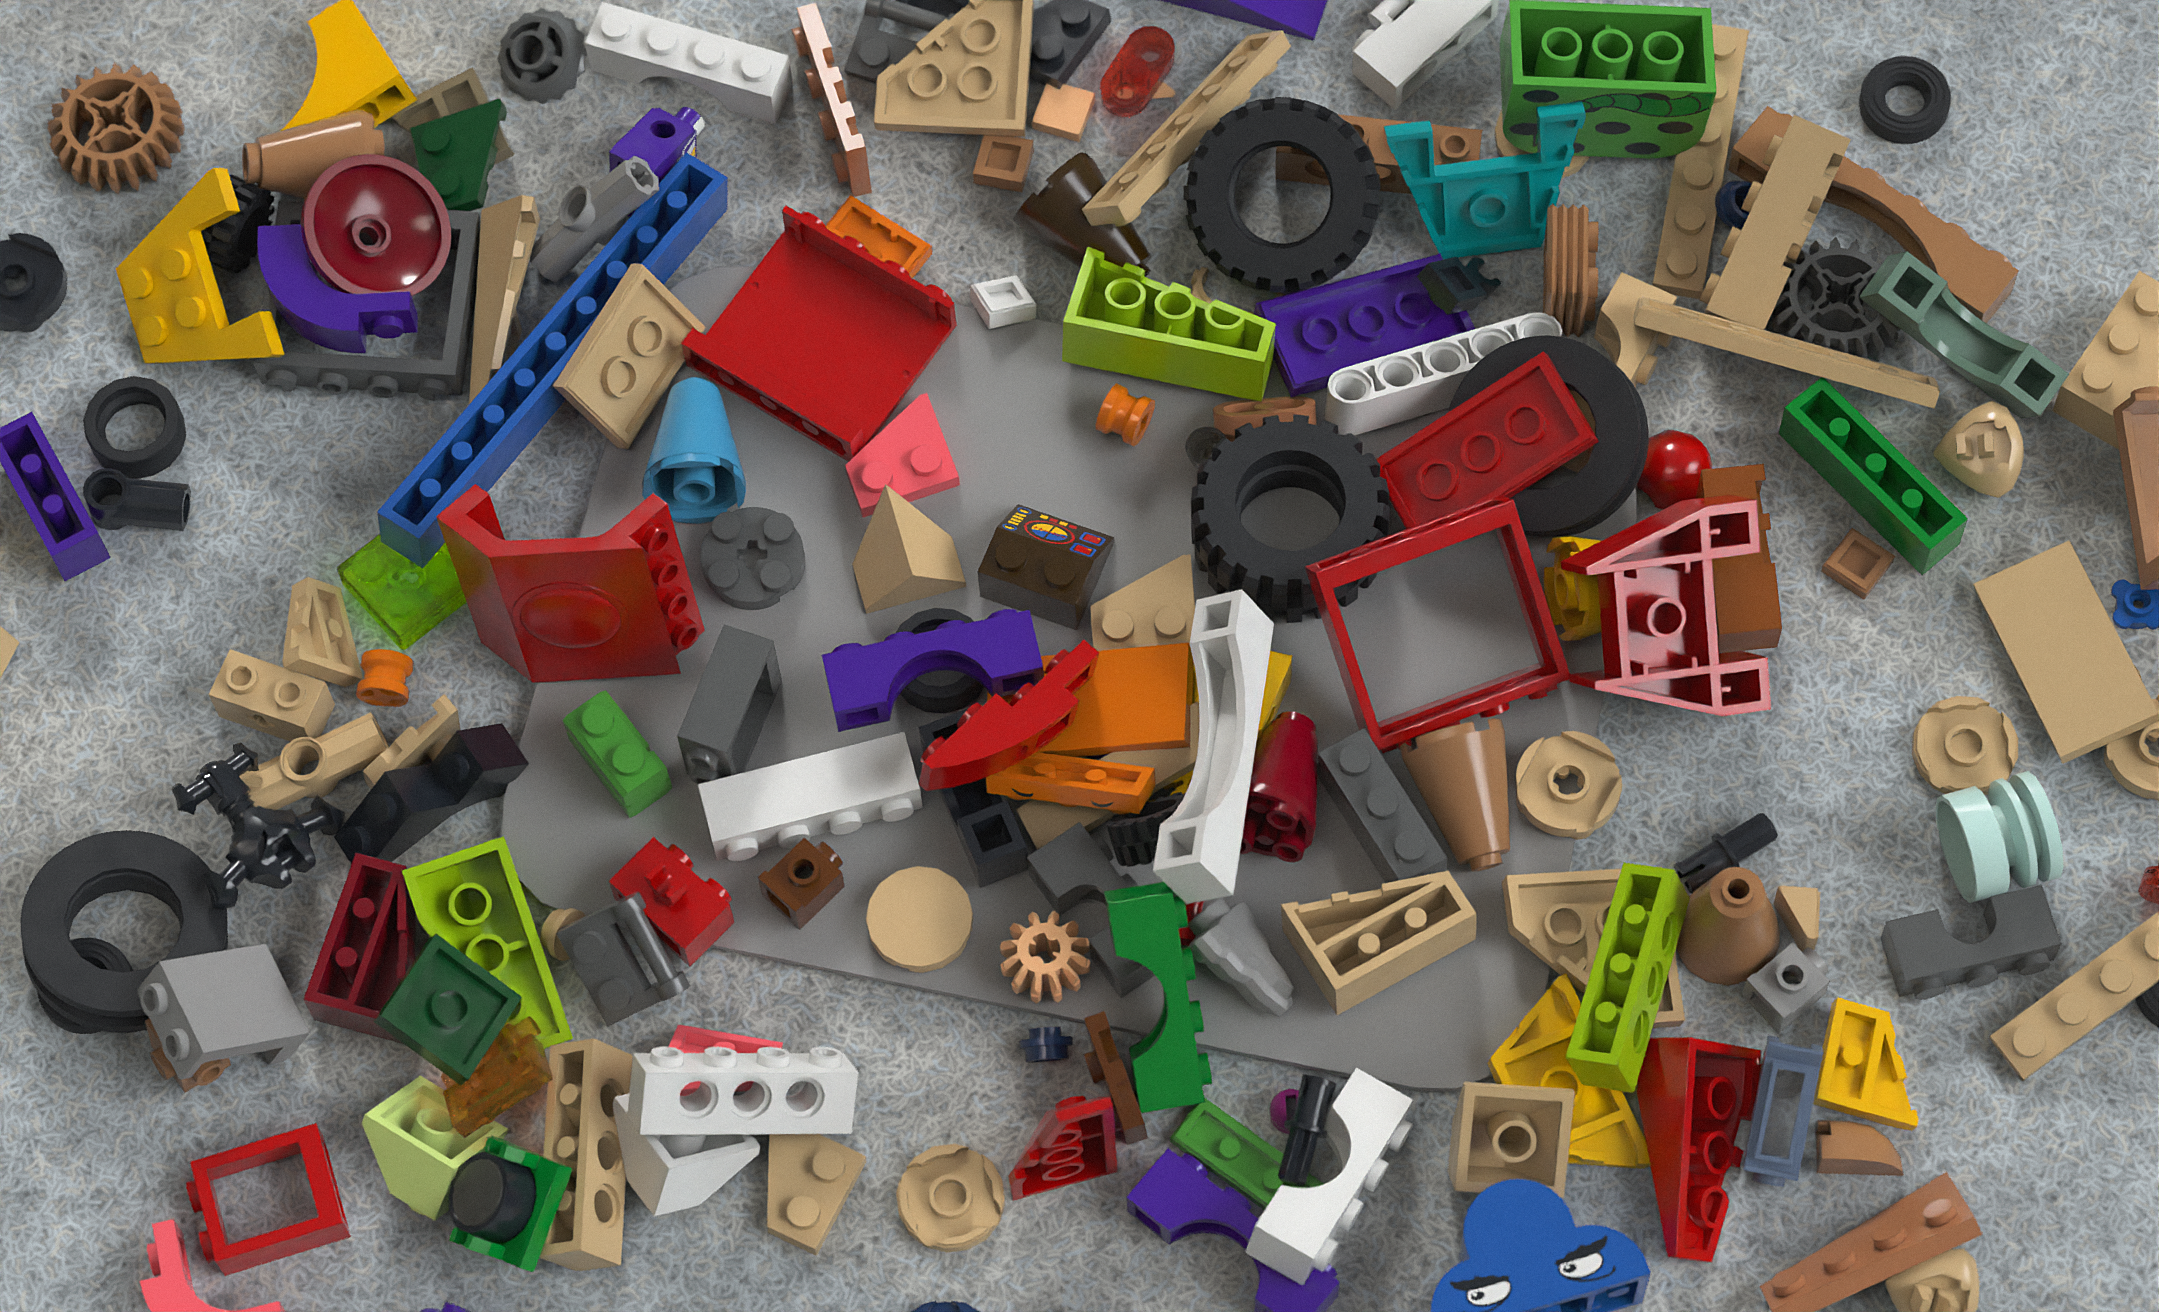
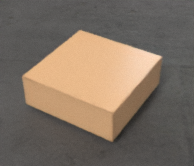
(1063, 111)

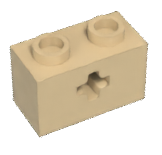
(271, 698)

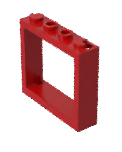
(1486, 698)

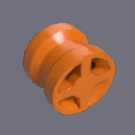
(1125, 414)
(384, 678)

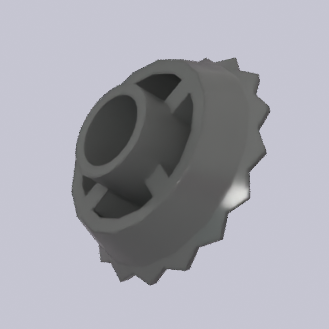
(542, 55)

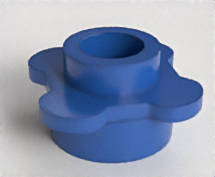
(2129, 616)

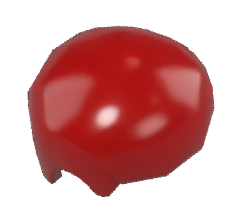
(1673, 467)

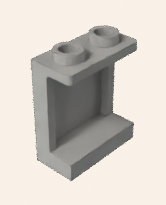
(222, 1008)

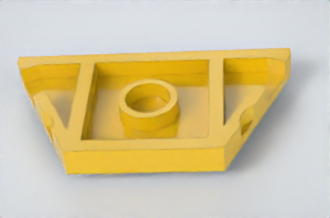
(1535, 1056)

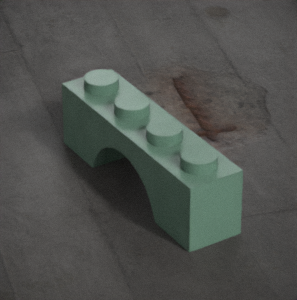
(1929, 313)

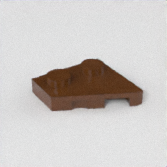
(1107, 1066)

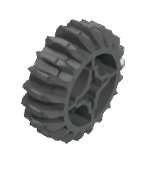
(1821, 275)

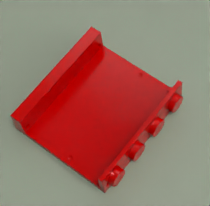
(824, 336)

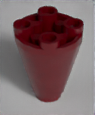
(1283, 789)

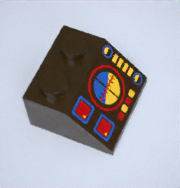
(1043, 565)

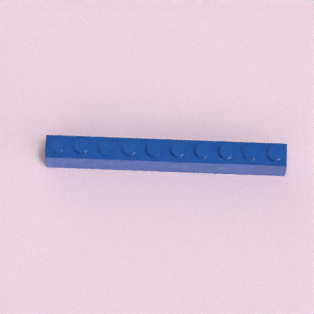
(522, 391)

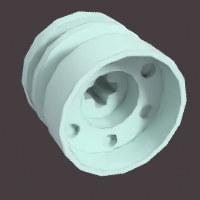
(2000, 836)

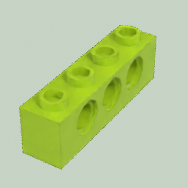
(1628, 977)

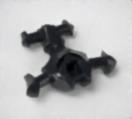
(263, 839)

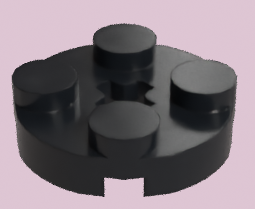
(44, 279)

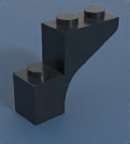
(417, 799)

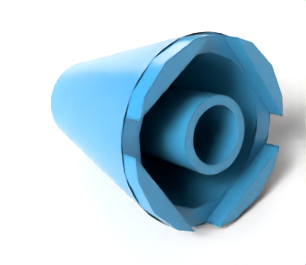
(695, 455)

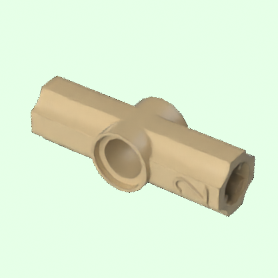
(339, 756)

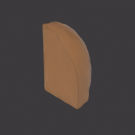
(1855, 1150)

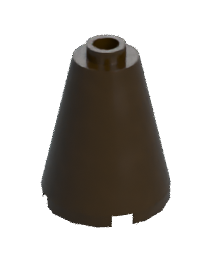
(1060, 224)

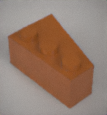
(1744, 584)

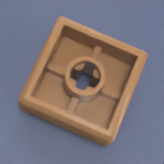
(1570, 267)

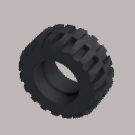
(1213, 183)
(1276, 458)

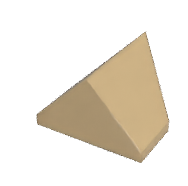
(904, 556)

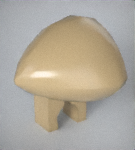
(1984, 450)
(1937, 1285)

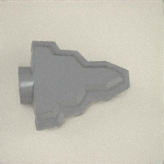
(1241, 955)

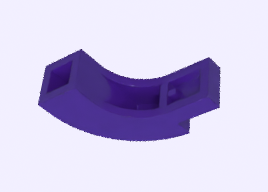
(319, 312)

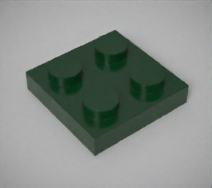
(448, 1009)

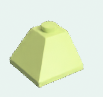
(420, 1146)

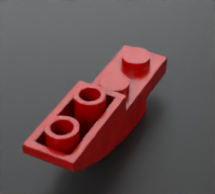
(1005, 733)

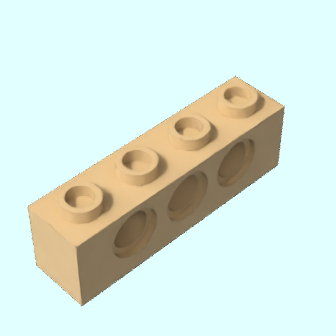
(585, 1138)

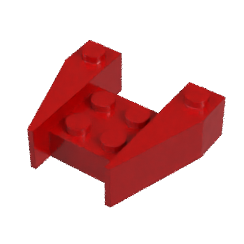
(1663, 611)

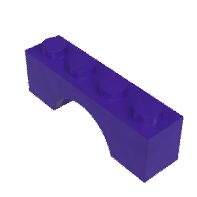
(869, 678)
(1180, 1202)

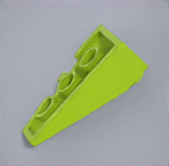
(482, 911)

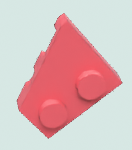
(906, 456)

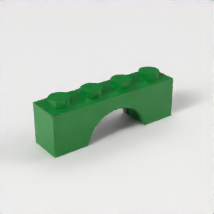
(1166, 1060)

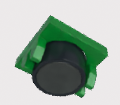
(506, 1202)

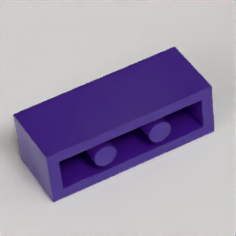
(50, 498)

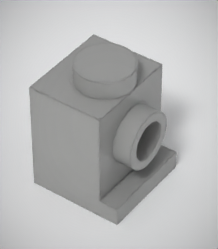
(1779, 1001)

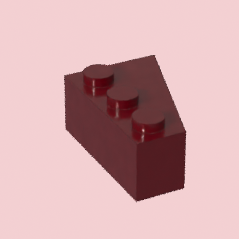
(364, 948)

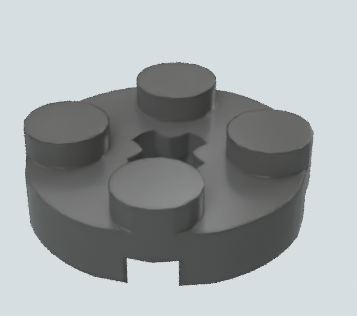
(748, 529)

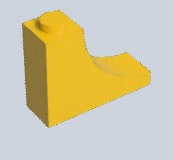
(351, 70)

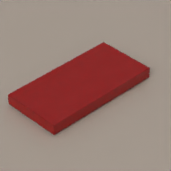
(1487, 445)

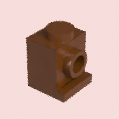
(803, 898)

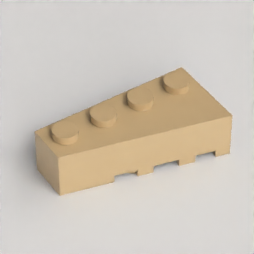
(1777, 223)

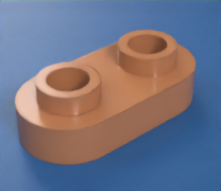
(1235, 414)

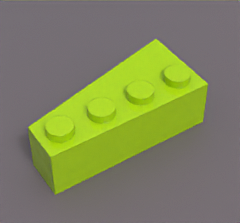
(1163, 332)

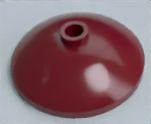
(392, 207)

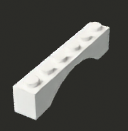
(1204, 835)

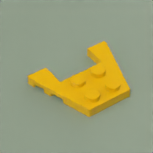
(175, 290)

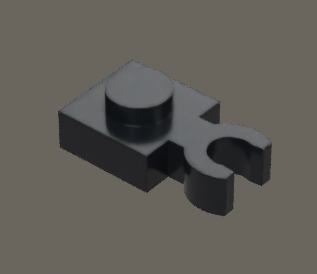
(1455, 285)

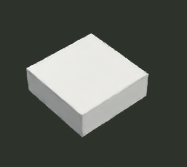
(1002, 302)

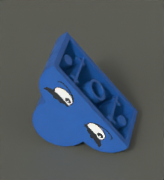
(1531, 1257)

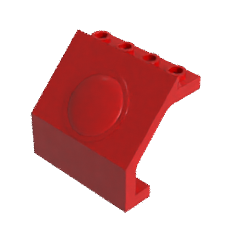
(576, 603)

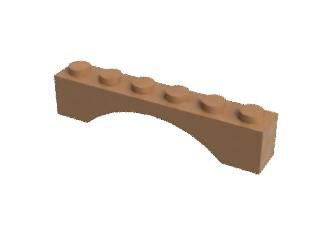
(1974, 275)

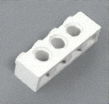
(819, 1108)

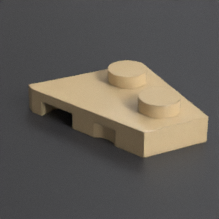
(1148, 611)
(320, 634)
(417, 745)
(808, 1186)

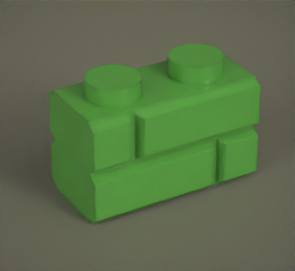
(617, 753)

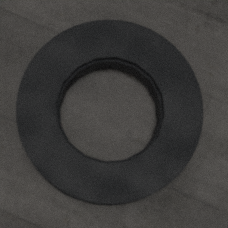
(1620, 428)
(83, 873)

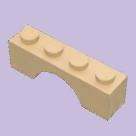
(1627, 344)

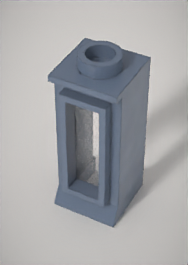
(1782, 1111)

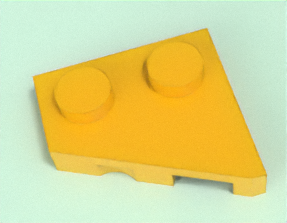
(1862, 1068)

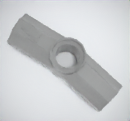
(592, 217)

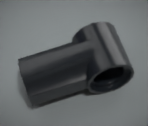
(141, 501)

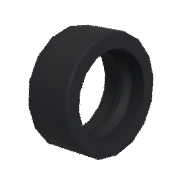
(129, 392)
(938, 698)

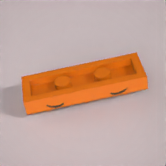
(1076, 782)

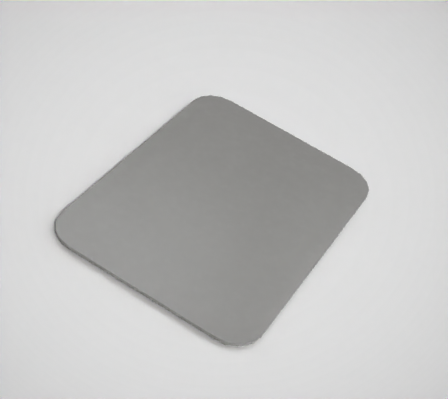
(1029, 438)

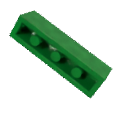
(1872, 475)

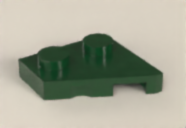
(460, 153)

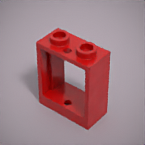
(284, 1242)

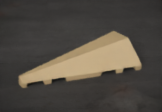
(503, 258)

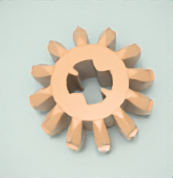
(1060, 945)

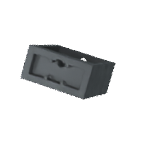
(729, 705)

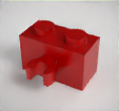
(680, 905)

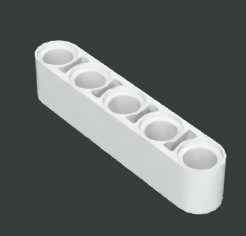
(1419, 377)

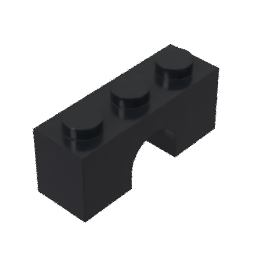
(980, 818)

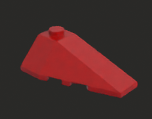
(1690, 1115)
(1067, 1147)

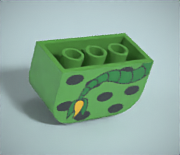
(1634, 67)

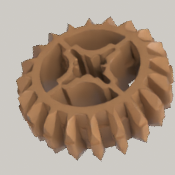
(116, 144)

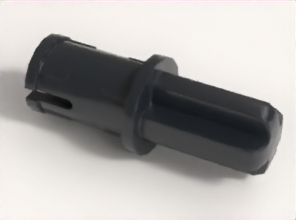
(1727, 850)
(1305, 1128)

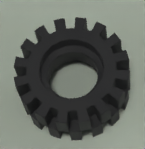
(236, 237)
(1136, 835)

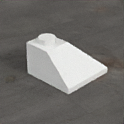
(678, 1169)

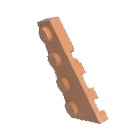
(838, 118)
(1879, 1248)

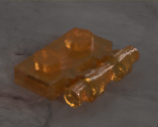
(506, 1075)

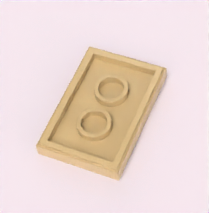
(628, 356)

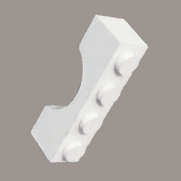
(734, 72)
(1301, 1222)

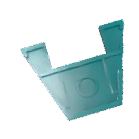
(1488, 201)

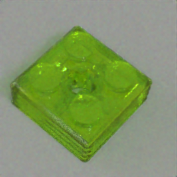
(402, 607)

